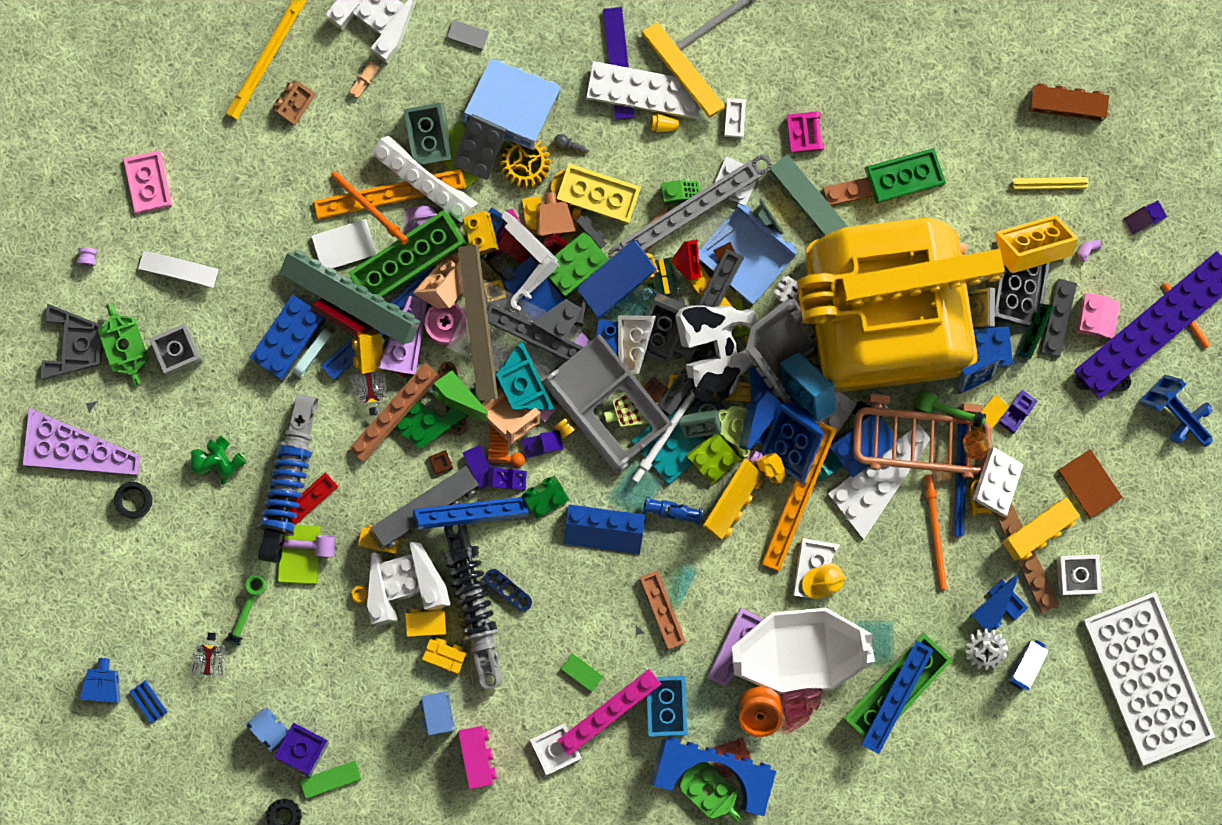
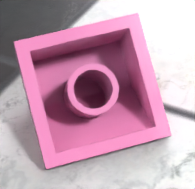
(1097, 316)

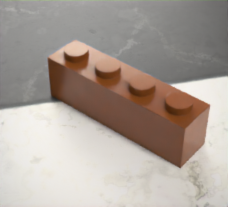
(1068, 102)

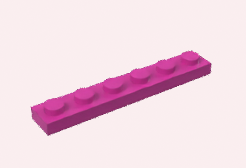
(609, 712)

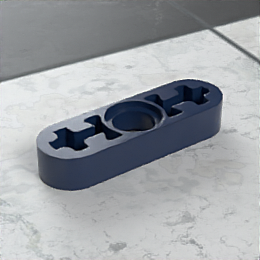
(500, 576)

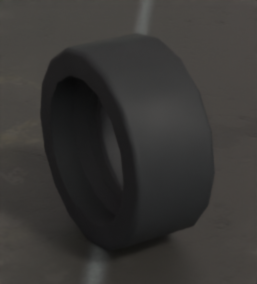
(133, 514)

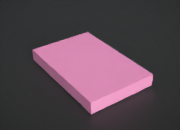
(147, 182)

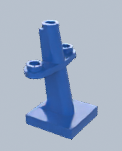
(1163, 395)

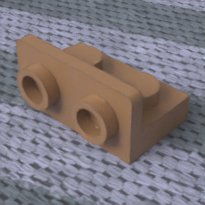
(293, 101)

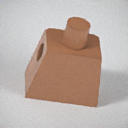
(553, 218)

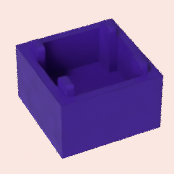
(301, 750)

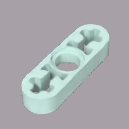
(315, 349)

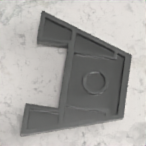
(80, 344)

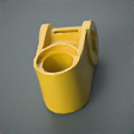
(973, 504)

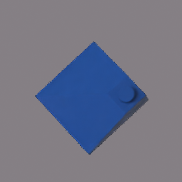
(794, 439)

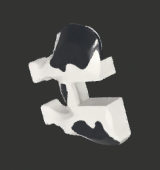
(716, 376)

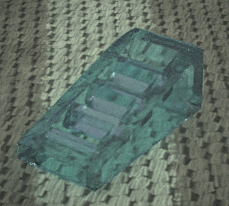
(686, 577)

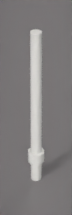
(645, 464)

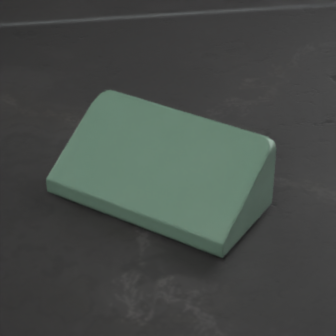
(700, 424)

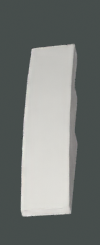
(178, 269)

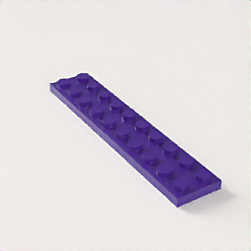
(1153, 328)

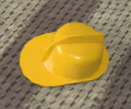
(823, 581)

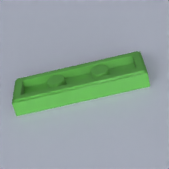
(330, 779)

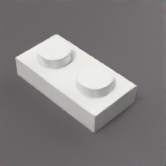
(735, 118)

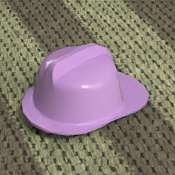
(418, 215)

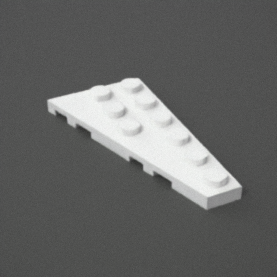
(869, 492)

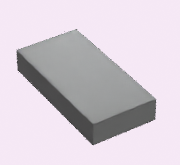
(468, 35)

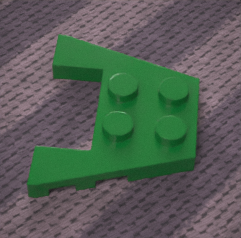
(424, 425)

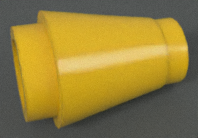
(663, 124)

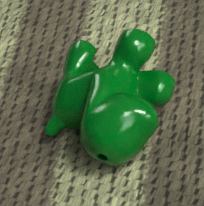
(203, 462)

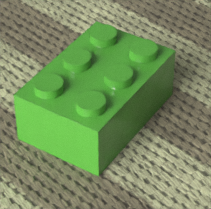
(576, 264)

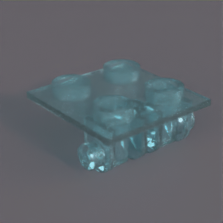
(638, 301)

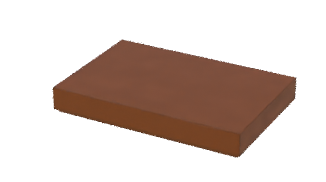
(1090, 483)

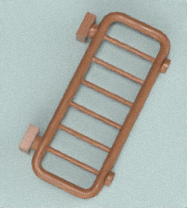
(879, 401)

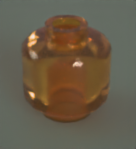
(976, 444)

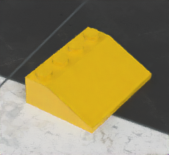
(732, 500)

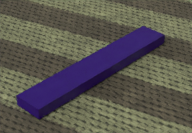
(617, 50)

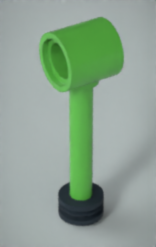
(927, 403)
(234, 638)

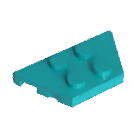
(521, 382)

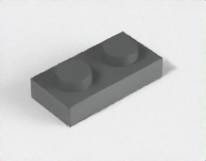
(585, 224)

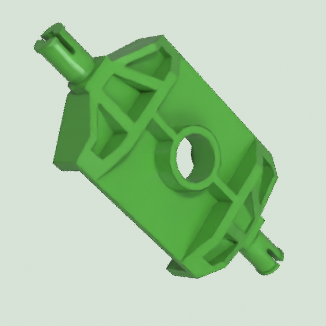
(126, 328)
(722, 796)

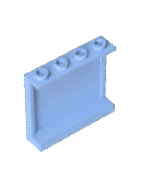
(513, 101)
(762, 251)

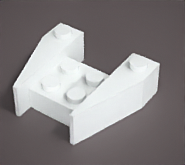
(384, 17)
(403, 579)

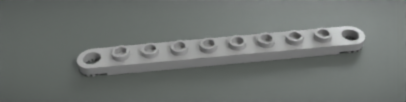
(696, 205)

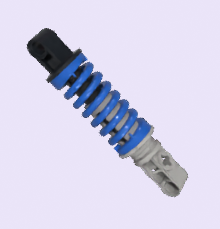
(287, 480)

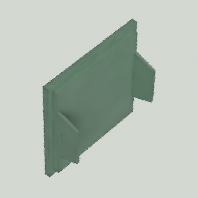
(767, 217)

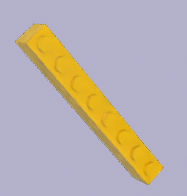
(923, 277)

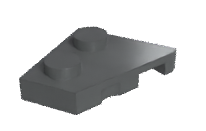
(558, 320)

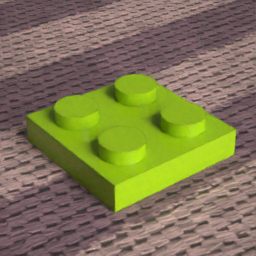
(713, 457)

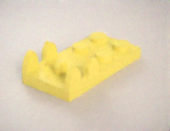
(598, 193)

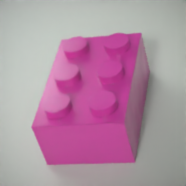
(477, 756)

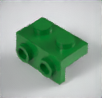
(545, 496)

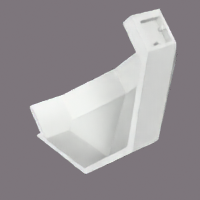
(802, 651)

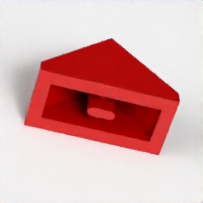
(687, 260)

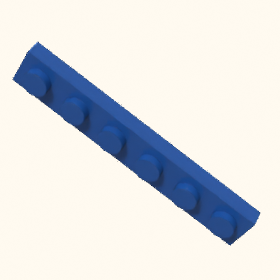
(470, 513)
(897, 697)

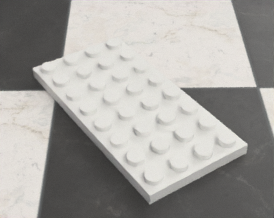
(1148, 678)

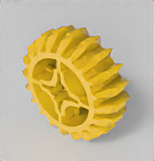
(517, 164)

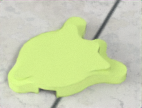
(732, 424)

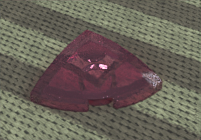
(799, 705)

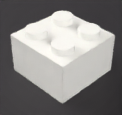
(1079, 575)

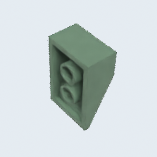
(428, 133)

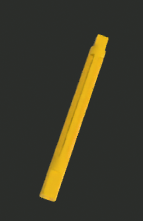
(265, 58)

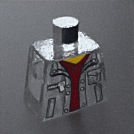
(370, 390)
(209, 658)

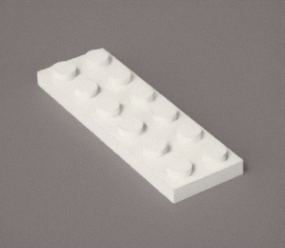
(640, 90)

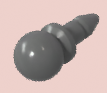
(561, 141)

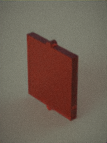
(734, 747)

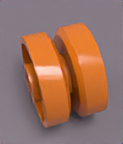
(760, 711)

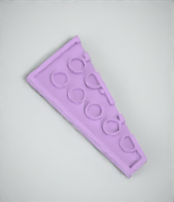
(61, 446)

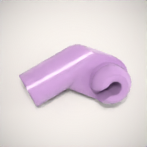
(1085, 249)

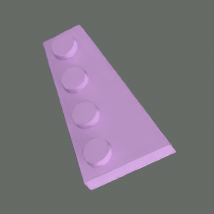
(405, 357)
(722, 668)

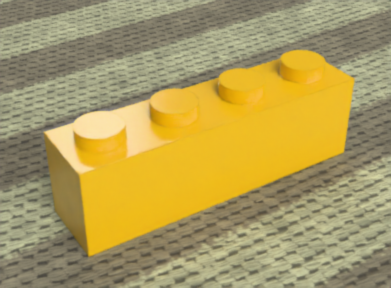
(1040, 529)

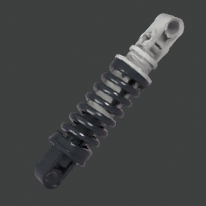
(476, 623)

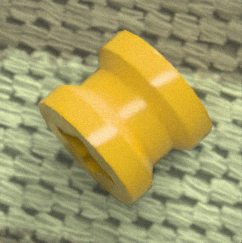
(566, 427)

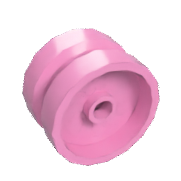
(434, 323)

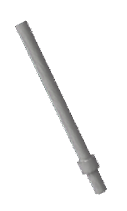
(712, 23)

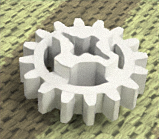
(976, 649)

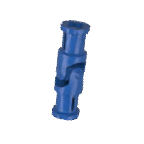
(675, 511)

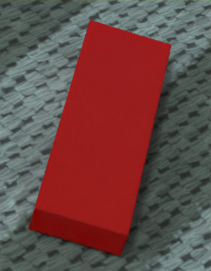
(313, 497)

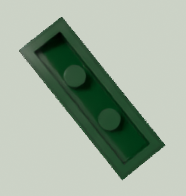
(1035, 331)

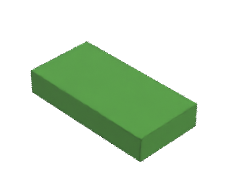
(582, 672)

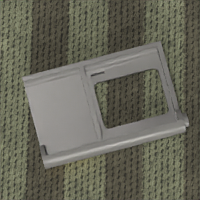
(587, 382)

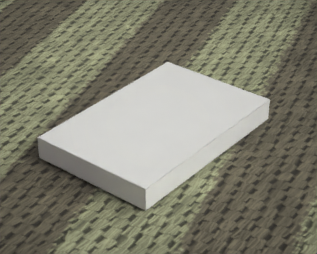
(344, 245)

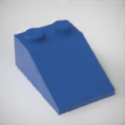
(843, 445)

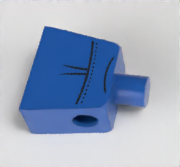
(101, 683)

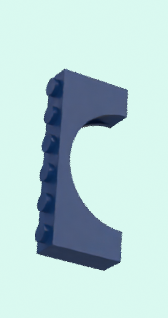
(676, 758)

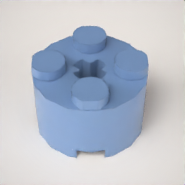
(266, 729)

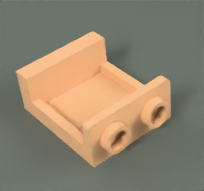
(507, 421)

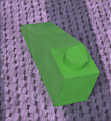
(457, 396)

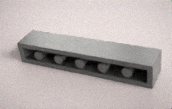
(402, 522)

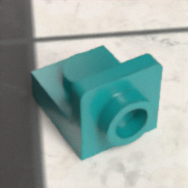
(830, 465)

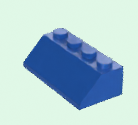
(604, 529)

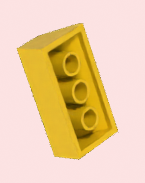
(1035, 243)

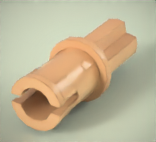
(364, 79)

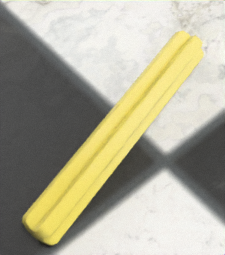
(1050, 183)

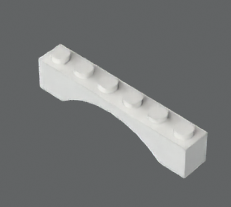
(445, 196)

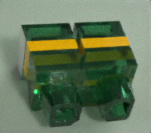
(665, 279)

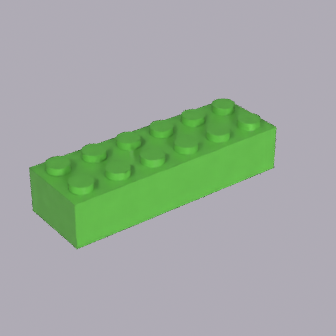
(403, 263)
(865, 710)

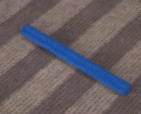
(960, 485)

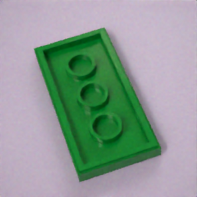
(905, 175)

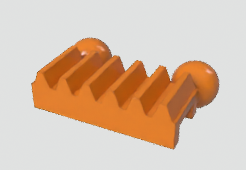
(499, 450)

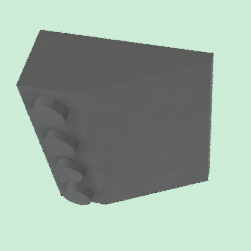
(1019, 293)

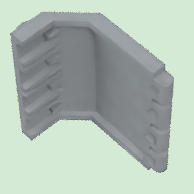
(776, 339)

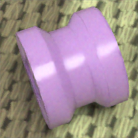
(87, 256)

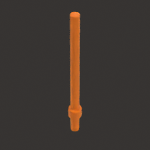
(391, 228)
(931, 493)

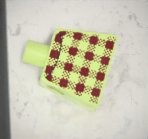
(625, 413)

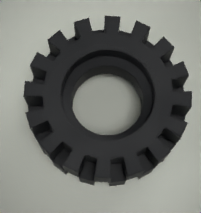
(283, 804)

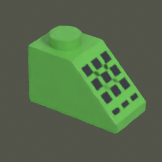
(678, 191)

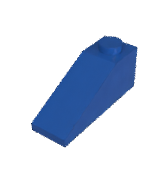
(758, 417)
(993, 609)

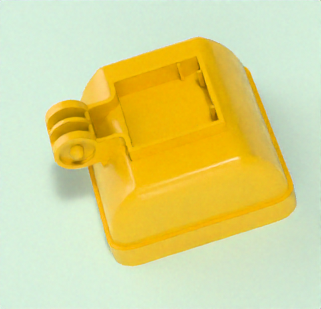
(895, 338)

